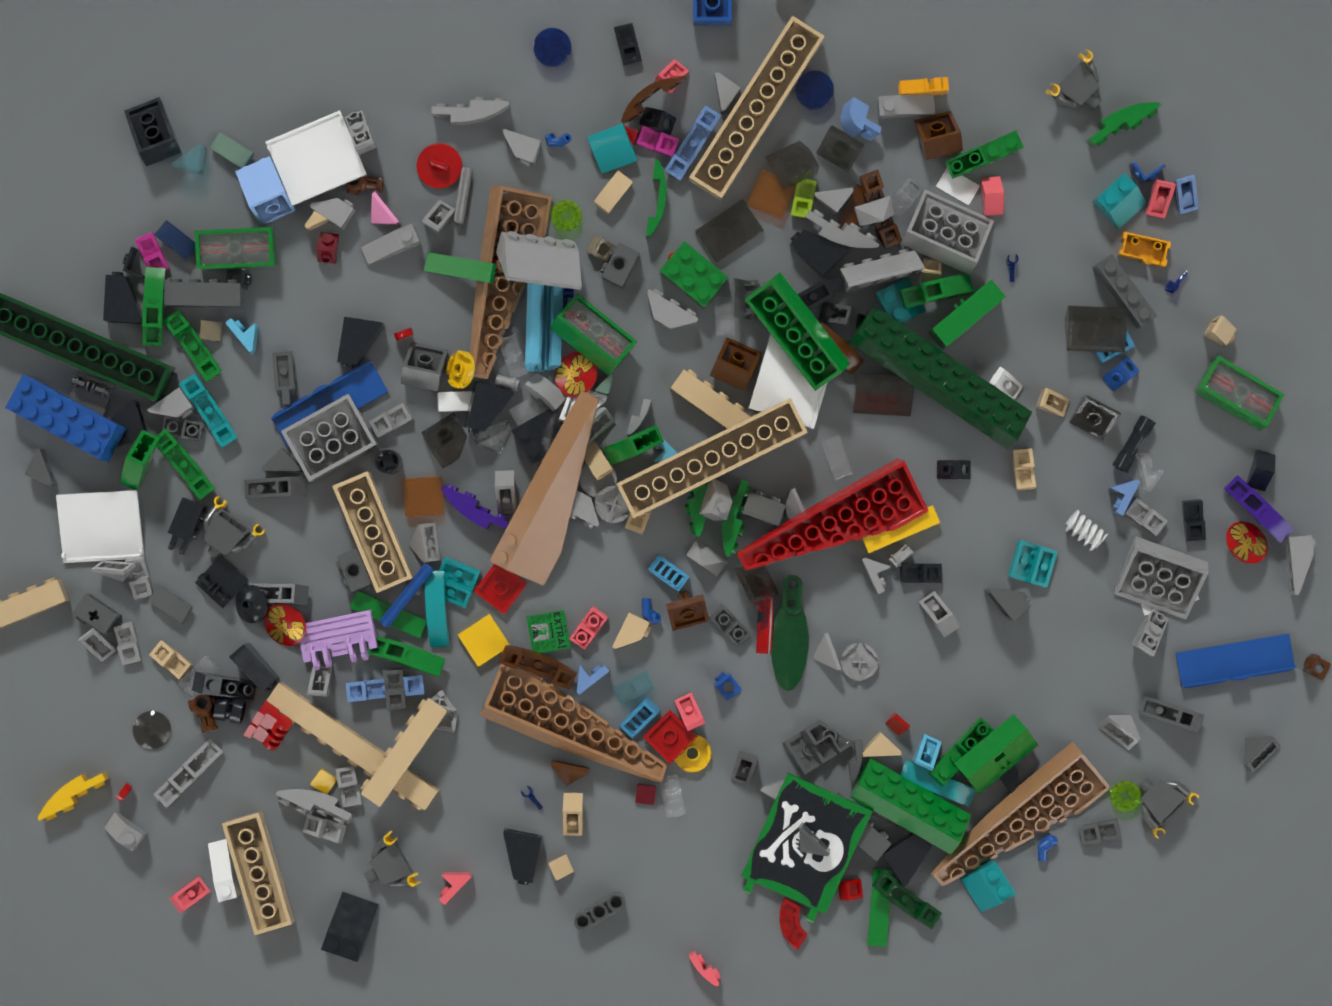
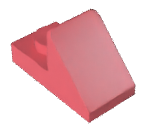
(672, 70)
(1160, 198)
(689, 711)
(457, 880)
(189, 894)

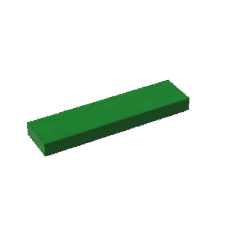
(460, 267)
(405, 621)
(878, 914)

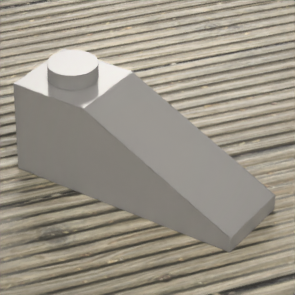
(905, 106)
(391, 244)
(1299, 557)

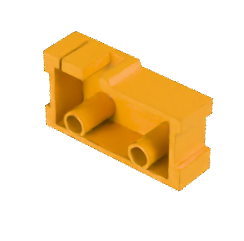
(923, 87)
(1144, 249)

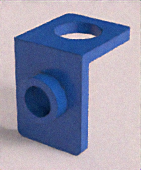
(1140, 175)
(1120, 374)
(721, 680)

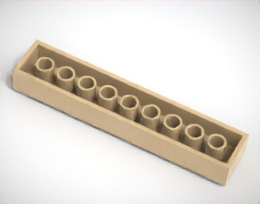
(756, 108)
(712, 458)

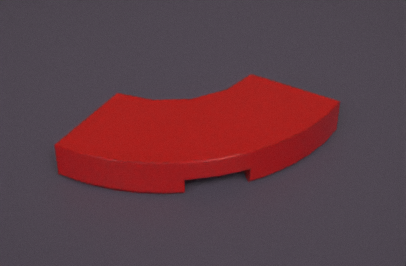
(790, 923)

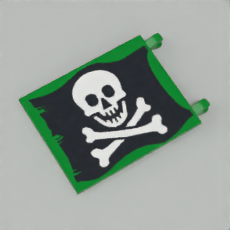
(777, 854)

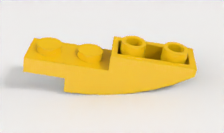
(65, 796)

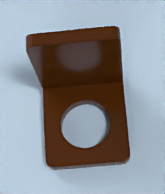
(1310, 664)

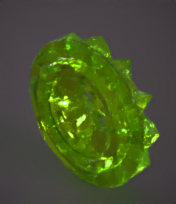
(563, 207)
(1128, 804)

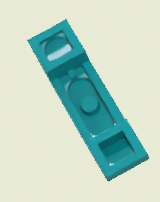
(208, 410)
(436, 609)
(952, 790)

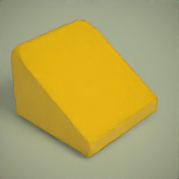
(323, 781)

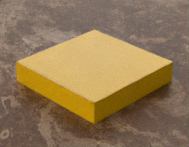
(483, 640)

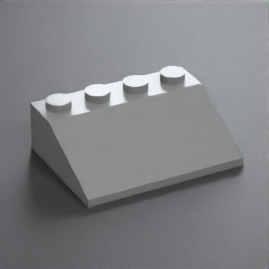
(947, 232)
(539, 260)
(880, 271)
(329, 438)
(1161, 578)

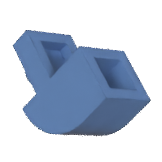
(854, 120)

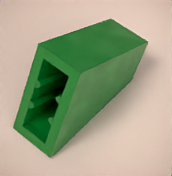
(633, 445)
(139, 460)

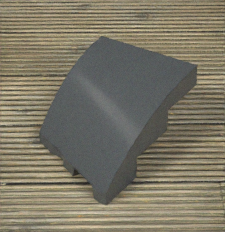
(815, 746)

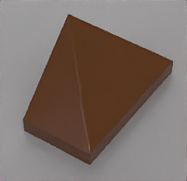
(569, 772)

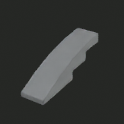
(187, 773)

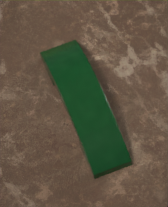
(906, 900)

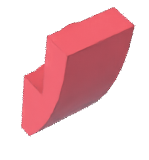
(588, 627)
(707, 972)

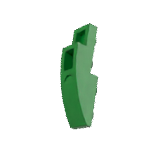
(1128, 117)
(984, 155)
(936, 290)
(153, 306)
(693, 509)
(732, 526)
(408, 656)
(945, 768)

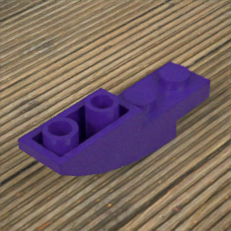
(467, 505)
(1259, 508)

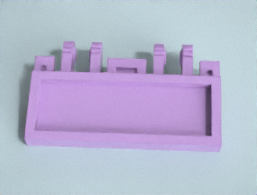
(340, 635)

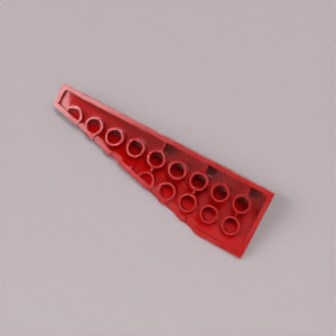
(862, 509)

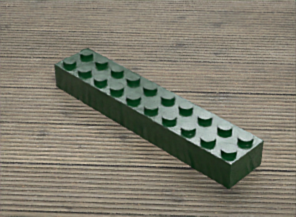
(83, 349)
(940, 377)

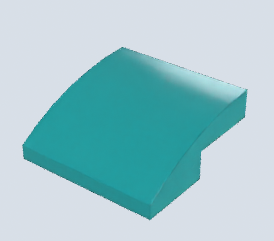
(612, 148)
(1032, 563)
(459, 581)

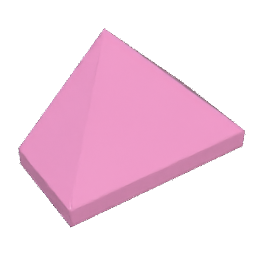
(380, 212)

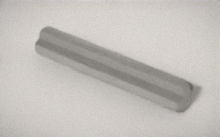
(462, 196)

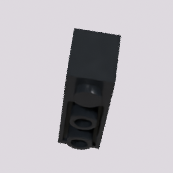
(223, 686)

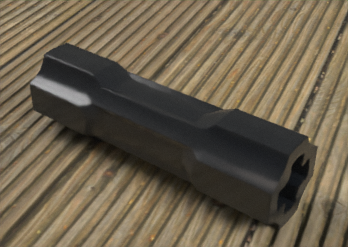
(1135, 441)

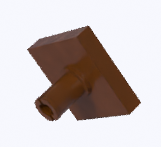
(687, 611)

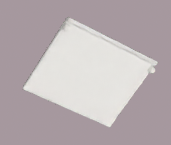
(316, 158)
(782, 380)
(100, 526)

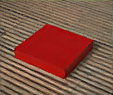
(500, 588)
(670, 737)

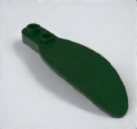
(790, 636)

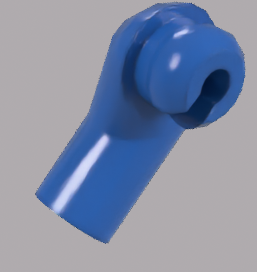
(557, 142)
(648, 613)
(1044, 845)

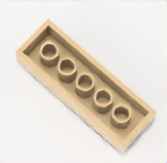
(373, 531)
(258, 872)

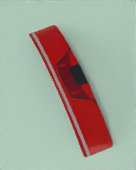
(764, 627)

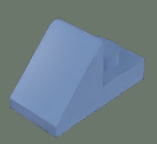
(1186, 194)
(1126, 491)
(586, 680)

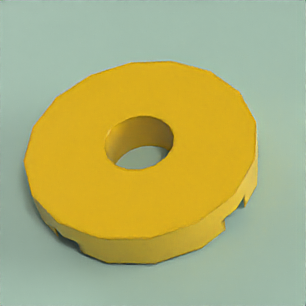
(461, 377)
(702, 759)

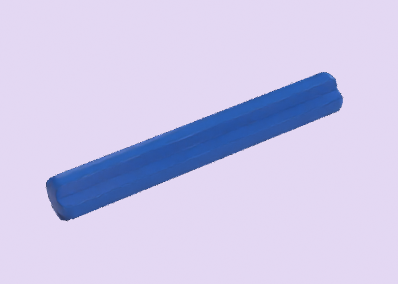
(406, 595)

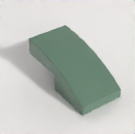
(231, 150)

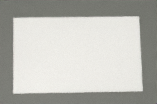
(960, 187)

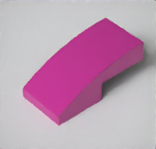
(657, 141)
(151, 251)

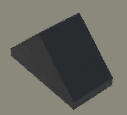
(1261, 470)

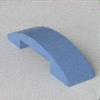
(693, 143)
(376, 688)

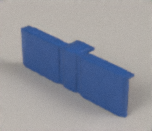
(360, 383)
(1235, 661)

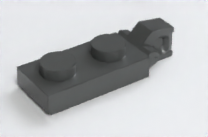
(284, 375)

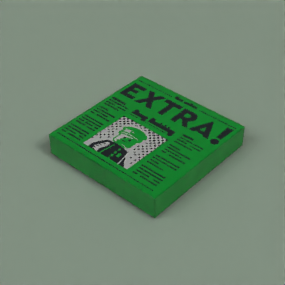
(548, 631)

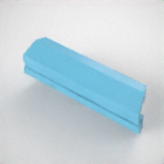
(542, 343)

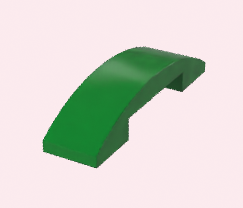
(653, 222)
(193, 345)
(184, 464)

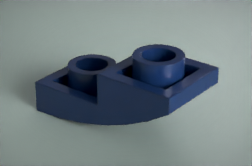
(175, 239)

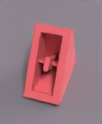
(992, 196)

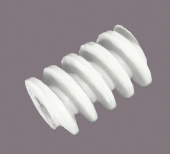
(1085, 530)

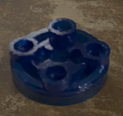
(552, 47)
(814, 90)

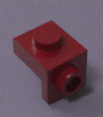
(327, 247)

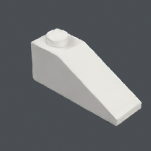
(223, 871)

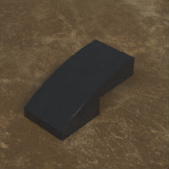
(627, 43)
(1193, 520)
(920, 573)

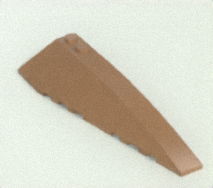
(496, 302)
(541, 519)
(548, 715)
(1048, 796)

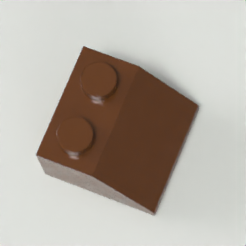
(938, 135)
(735, 364)

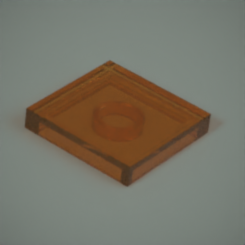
(769, 195)
(423, 496)

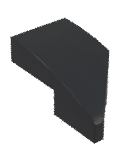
(1010, 779)

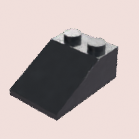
(152, 131)
(538, 433)
(350, 927)

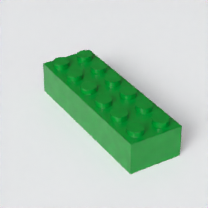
(797, 331)
(910, 806)

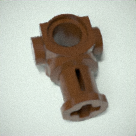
(364, 183)
(205, 714)

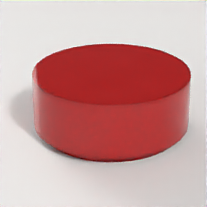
(403, 334)
(123, 793)

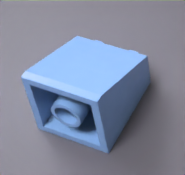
(264, 191)

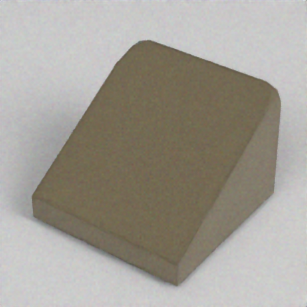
(600, 248)
(211, 330)

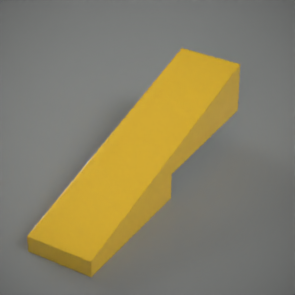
(885, 538)

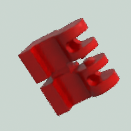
(269, 726)

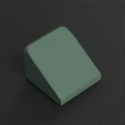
(605, 386)

